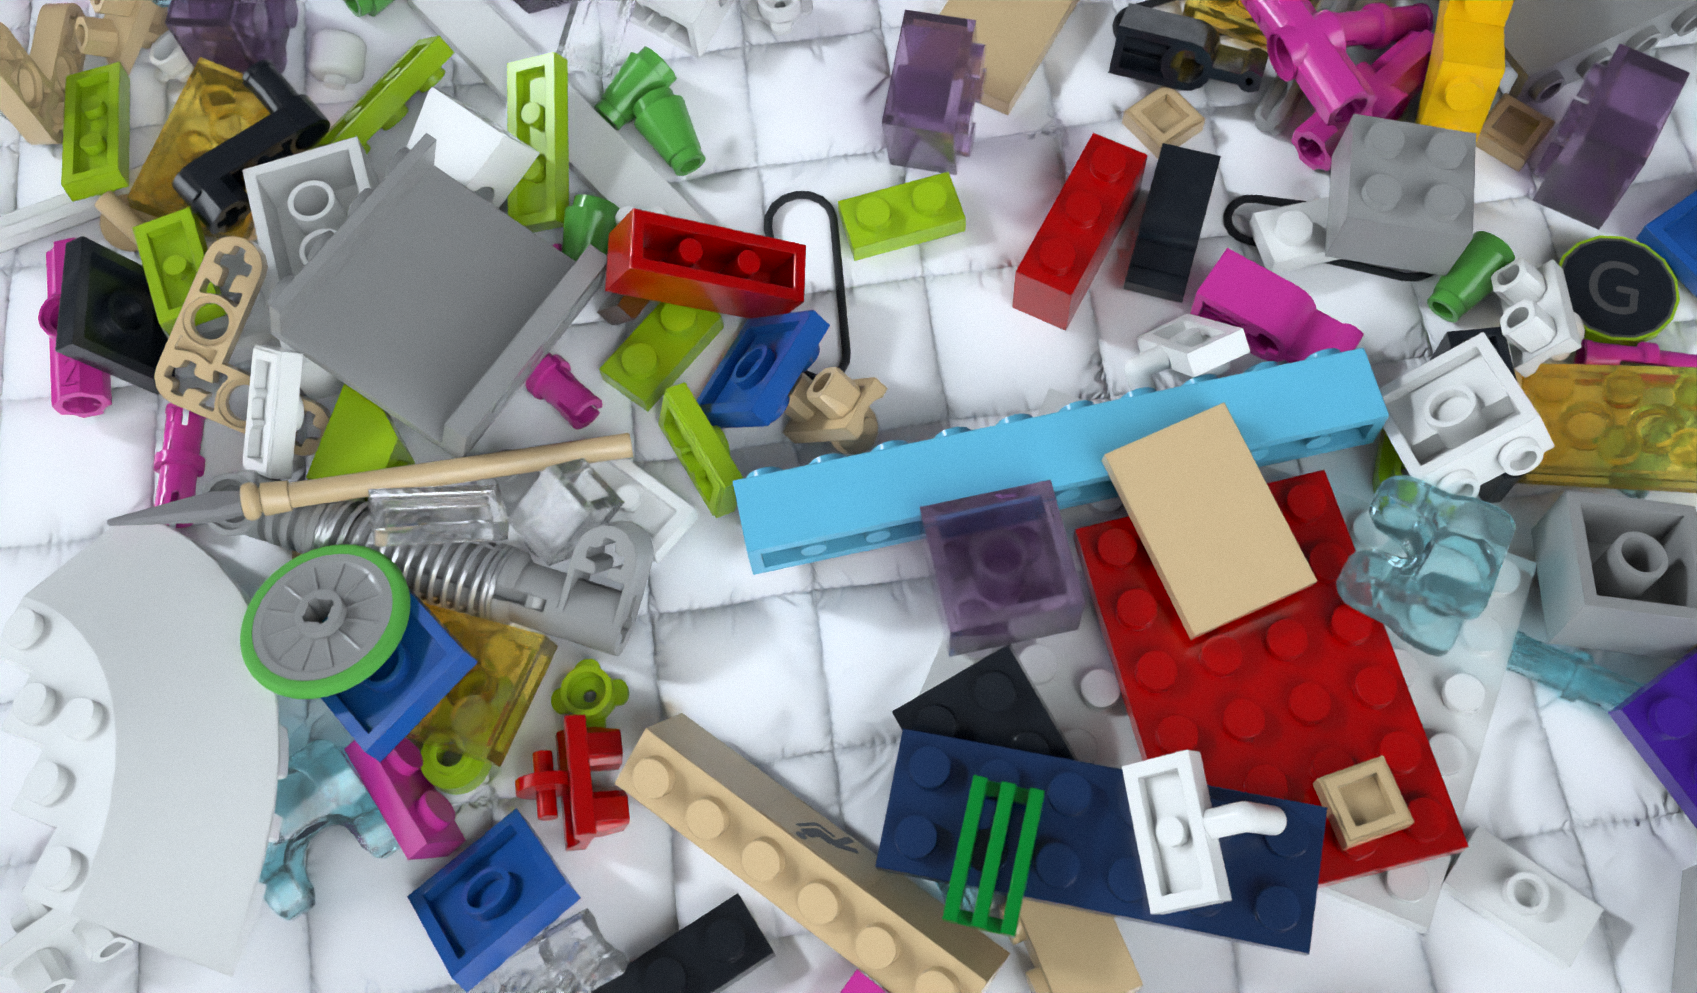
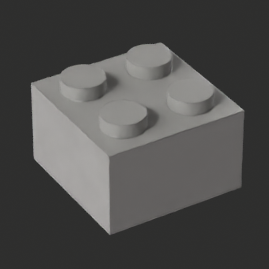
(1401, 195)
(1618, 574)

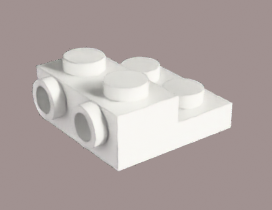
(1464, 420)

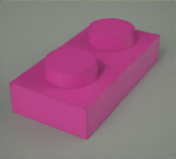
(408, 802)

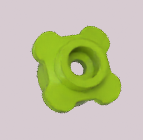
(584, 678)

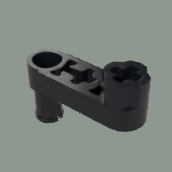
(215, 181)

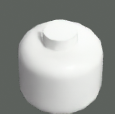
(337, 58)

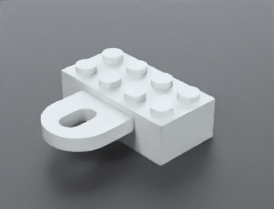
(291, 208)

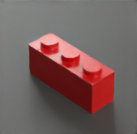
(1078, 231)
(704, 266)

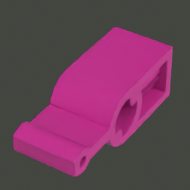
(1273, 312)

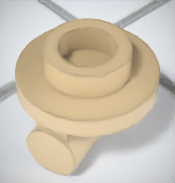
(118, 220)

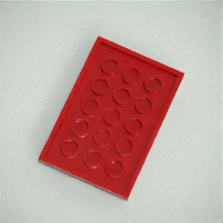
(1277, 690)

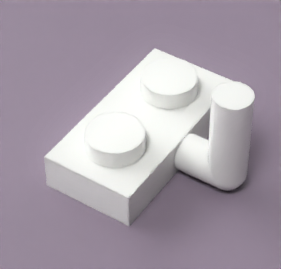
(1187, 346)
(1181, 831)

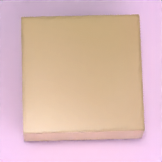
(1163, 118)
(1513, 132)
(1363, 802)

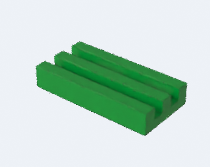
(1007, 794)

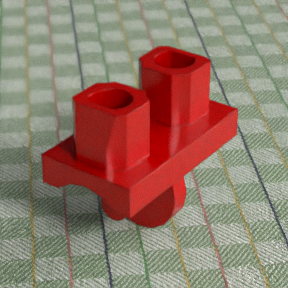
(578, 754)

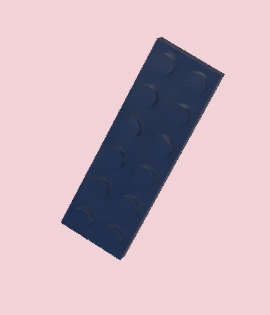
(1088, 842)

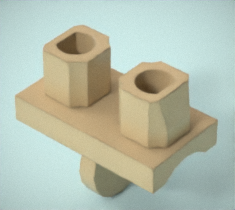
(121, 31)
(834, 410)

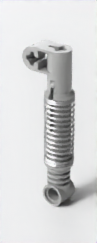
(495, 583)

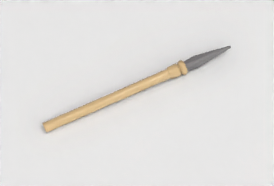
(283, 496)

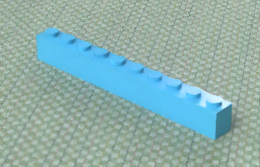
(876, 496)

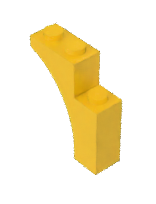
(1464, 64)

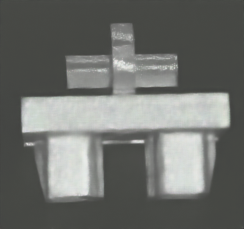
(562, 959)

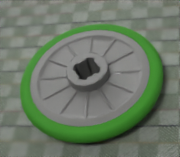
(312, 659)

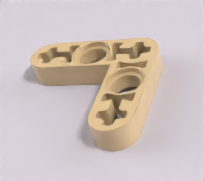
(35, 83)
(213, 355)

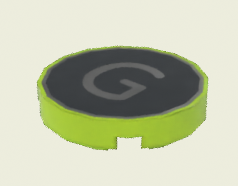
(1620, 289)

